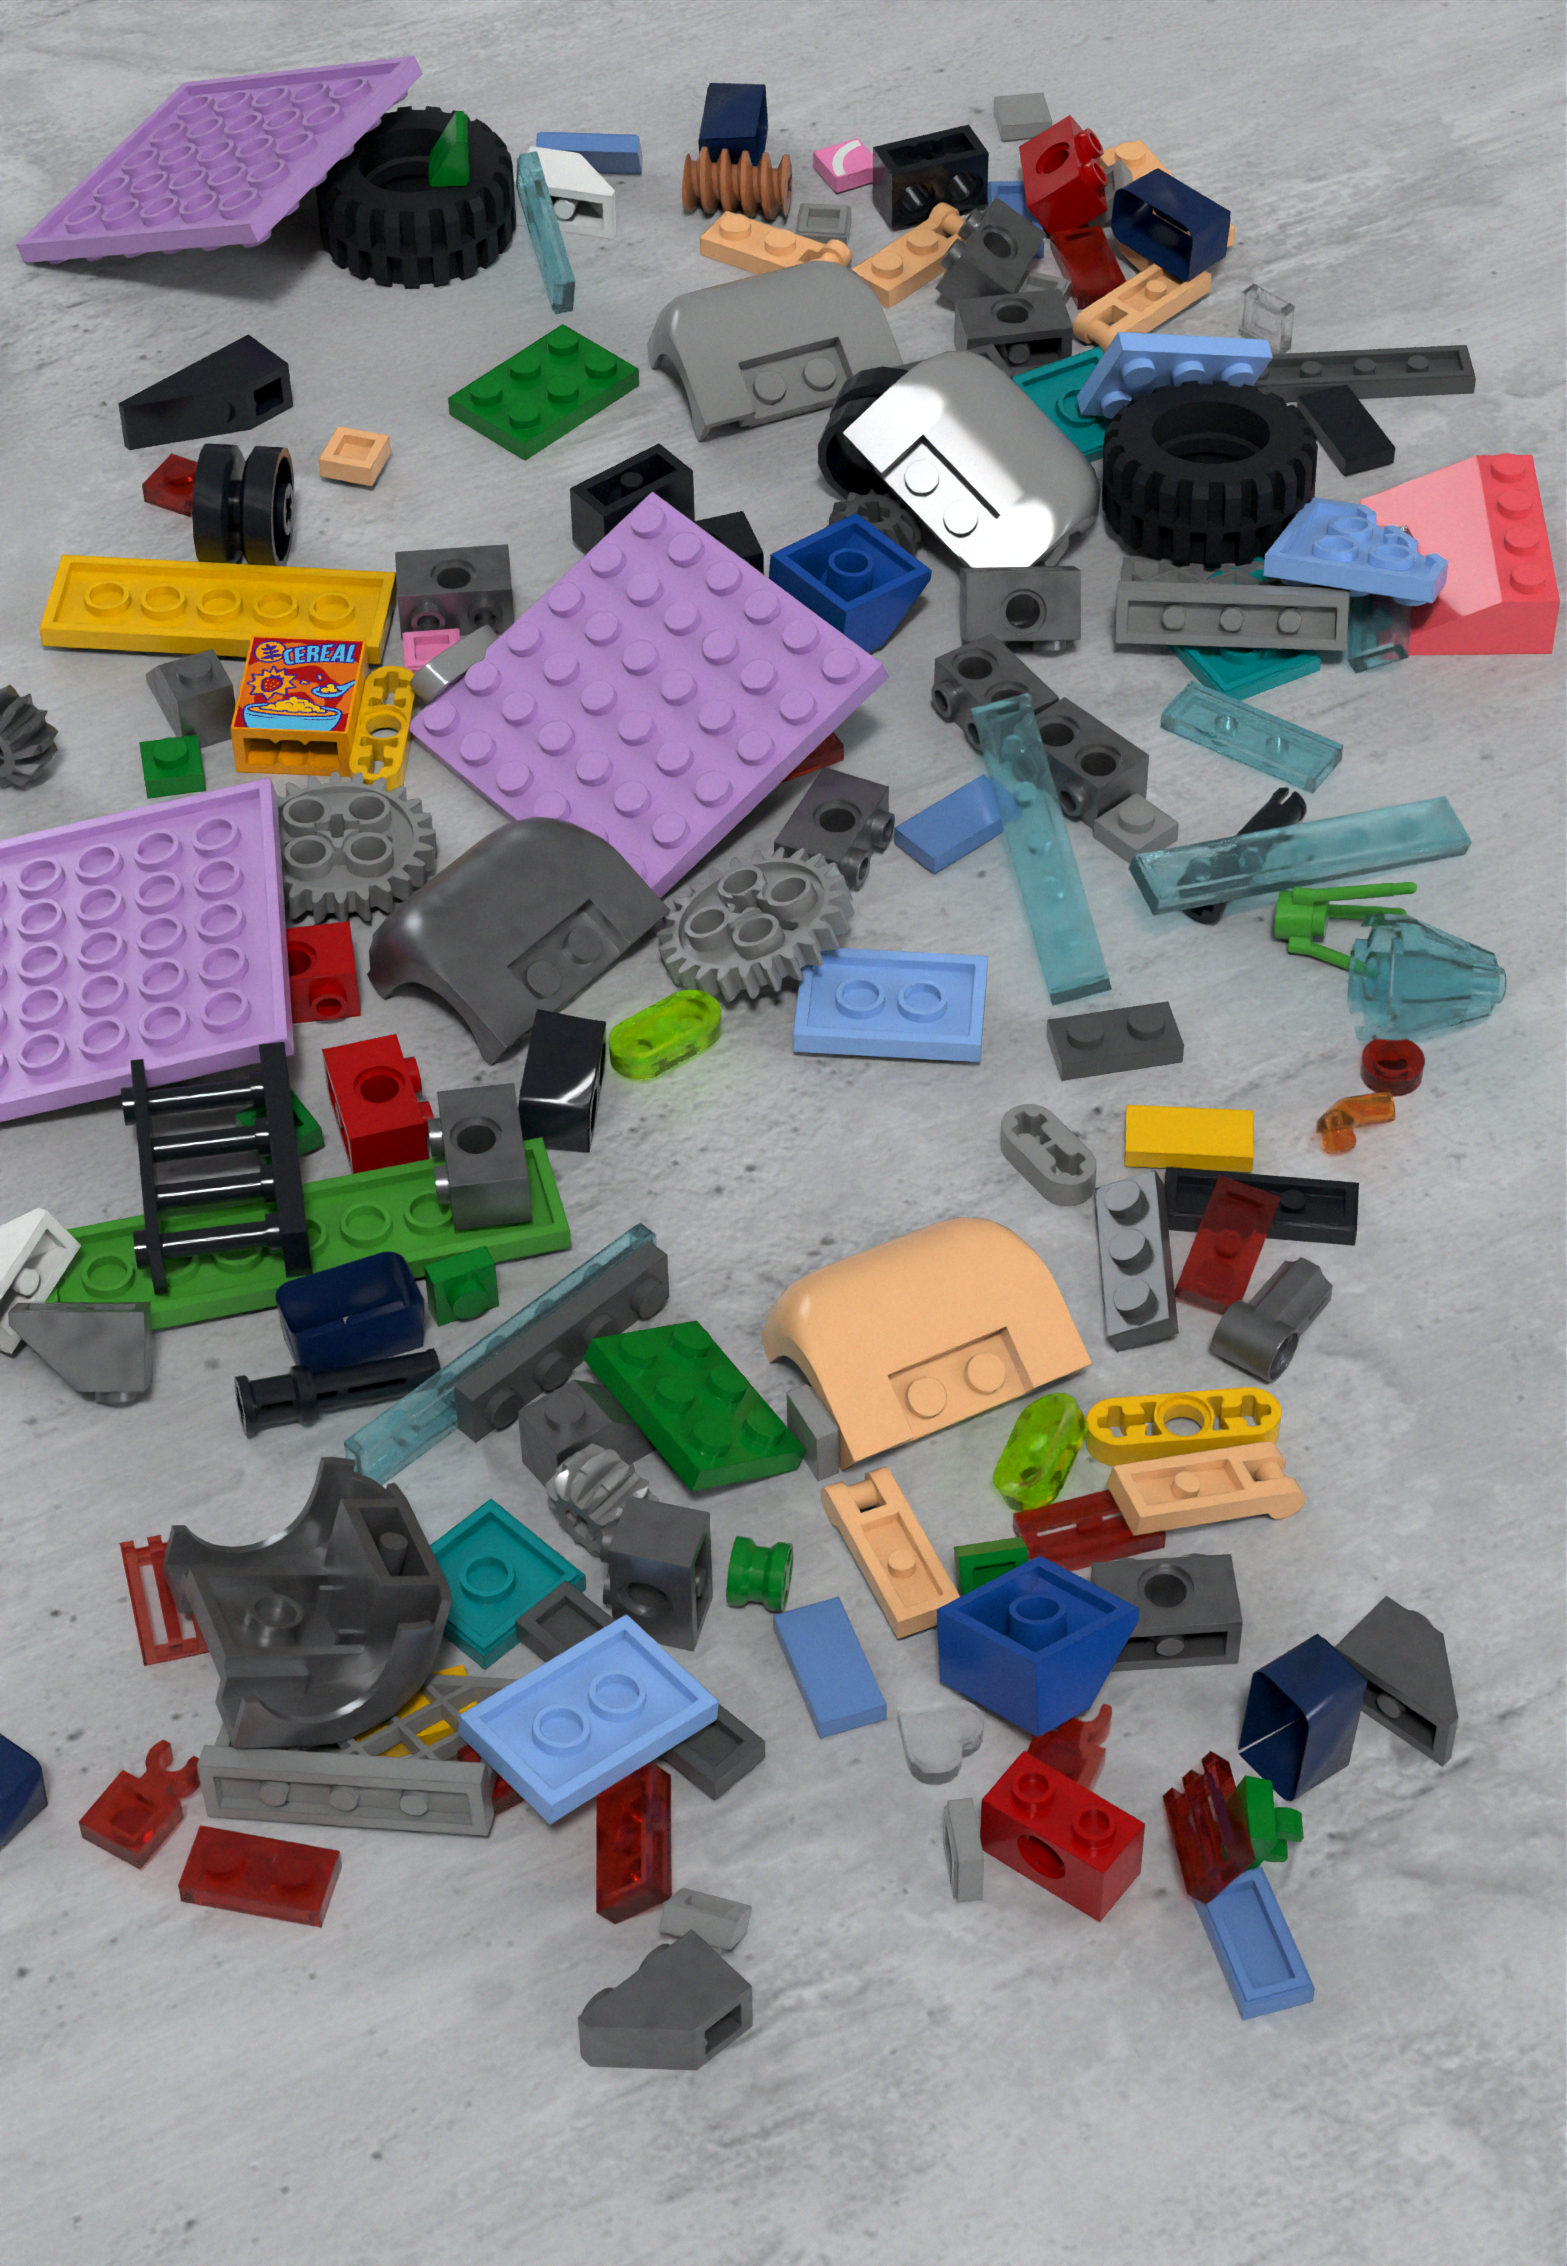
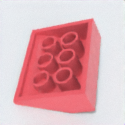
(1500, 564)

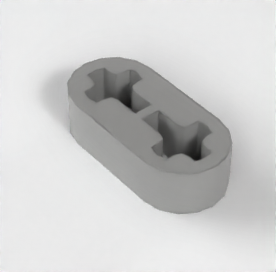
(452, 664)
(1056, 1149)

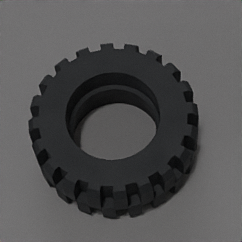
(398, 228)
(1207, 472)

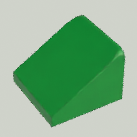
(451, 155)

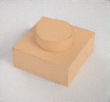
(354, 456)

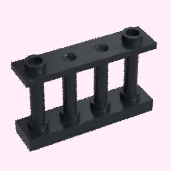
(275, 1182)

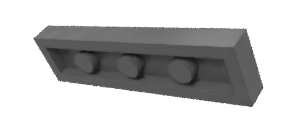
(559, 1342)
(709, 1758)

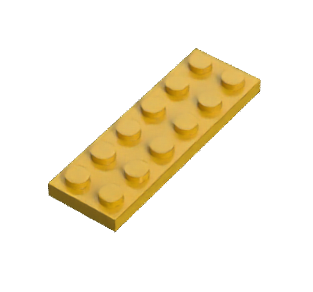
(211, 605)

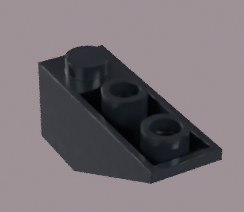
(209, 398)

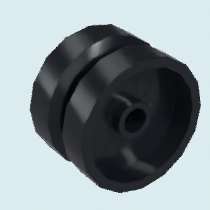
(844, 466)
(243, 505)

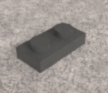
(1115, 1041)

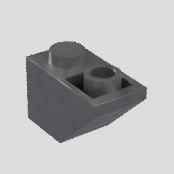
(668, 2013)

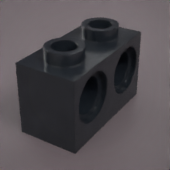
(929, 170)

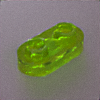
(665, 1034)
(1040, 1452)

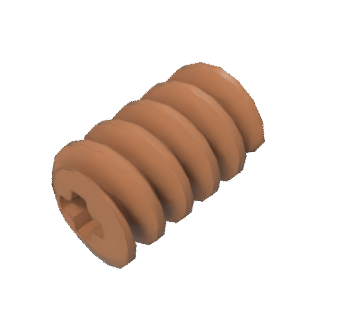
(737, 184)

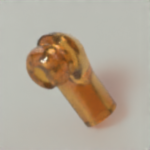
(1353, 1112)

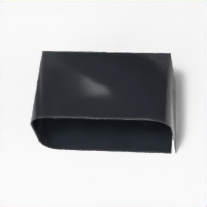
(562, 1080)

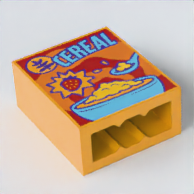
(299, 705)

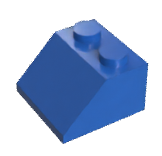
(852, 579)
(1033, 1643)

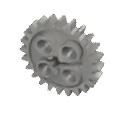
(352, 846)
(756, 923)

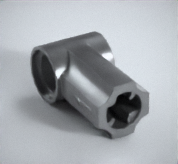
(1268, 1328)

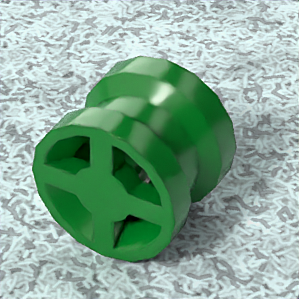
(759, 1574)

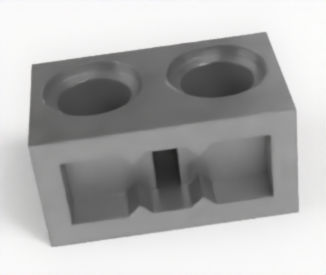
(982, 675)
(1089, 762)

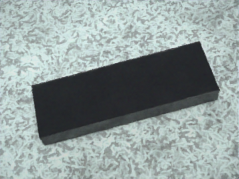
(1306, 1212)

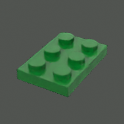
(543, 392)
(694, 1405)

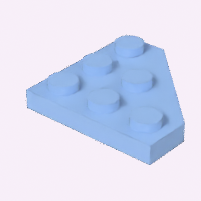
(1346, 549)

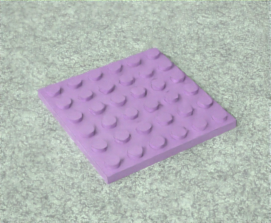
(220, 162)
(649, 696)
(144, 944)

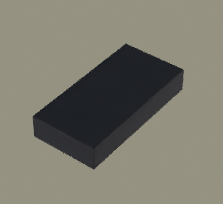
(1346, 430)

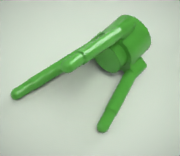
(1306, 912)

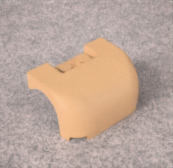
(925, 1332)

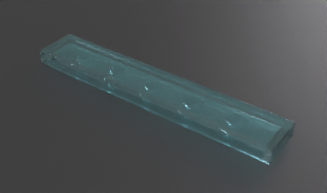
(1041, 850)
(1298, 855)
(429, 1410)

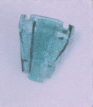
(1418, 979)

